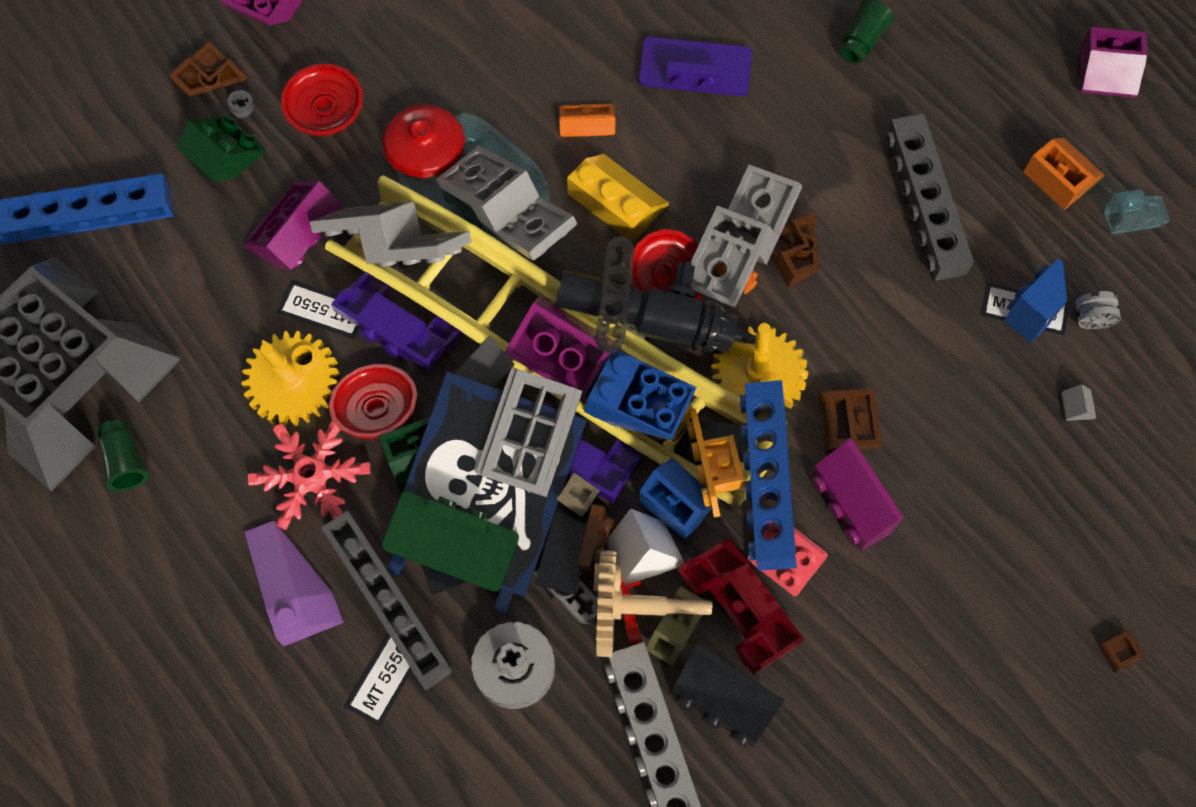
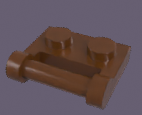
(860, 418)
(595, 540)

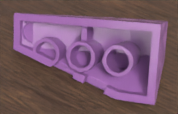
(291, 589)

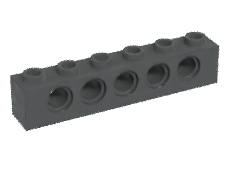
(915, 133)
(387, 600)

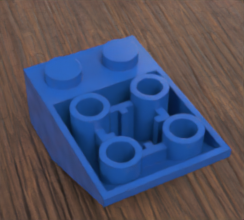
(639, 397)

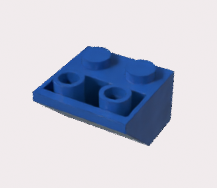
(1038, 302)
(675, 499)

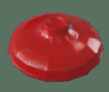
(322, 99)
(423, 141)
(658, 258)
(373, 401)

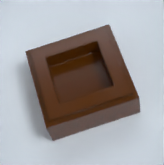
(1121, 651)

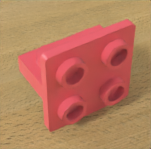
(808, 557)

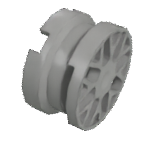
(1098, 310)

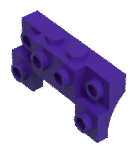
(393, 326)
(603, 472)

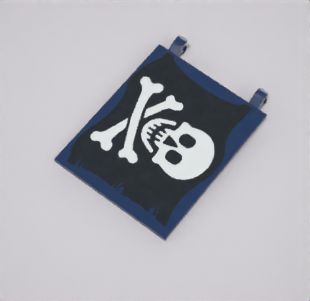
(449, 463)

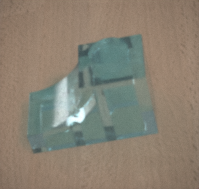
(1135, 211)

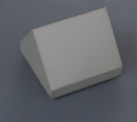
(1078, 403)

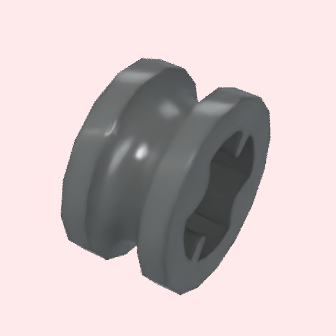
(246, 98)

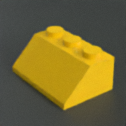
(615, 196)

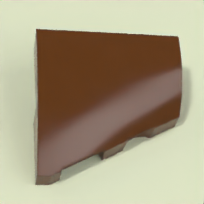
(206, 72)
(796, 250)

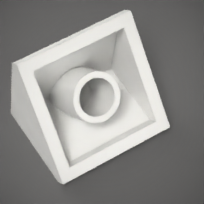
(643, 547)

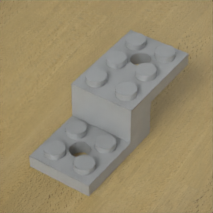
(506, 202)
(391, 234)
(742, 235)

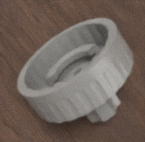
(491, 660)

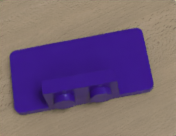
(695, 66)

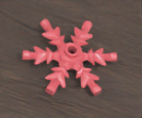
(302, 467)

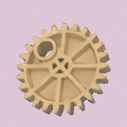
(613, 604)

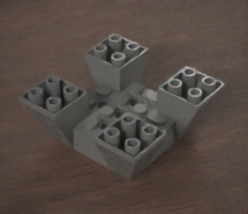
(50, 330)

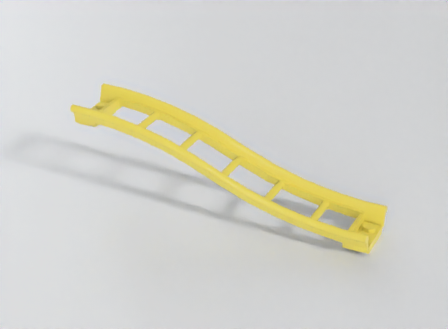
(542, 284)

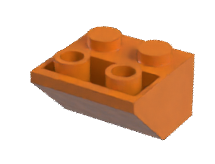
(1062, 172)

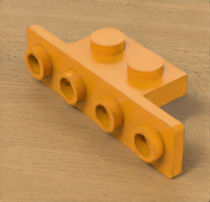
(719, 461)

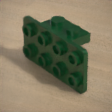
(451, 540)

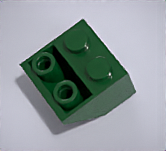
(219, 147)
(401, 449)

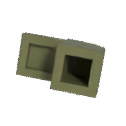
(674, 631)

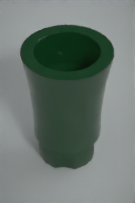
(867, 27)
(120, 457)

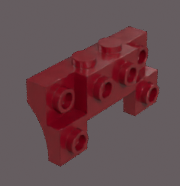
(746, 602)

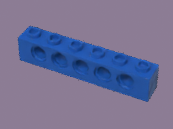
(94, 215)
(780, 551)

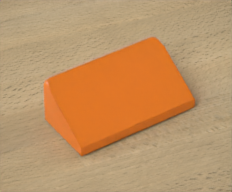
(587, 120)

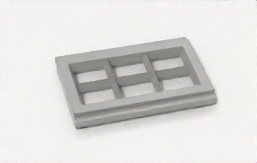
(501, 424)

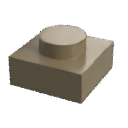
(577, 494)

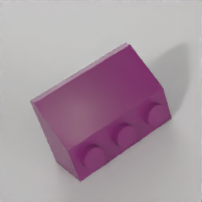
(287, 230)
(558, 346)
(856, 496)

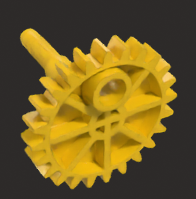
(764, 361)
(285, 387)

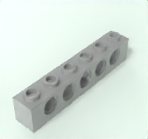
(637, 662)

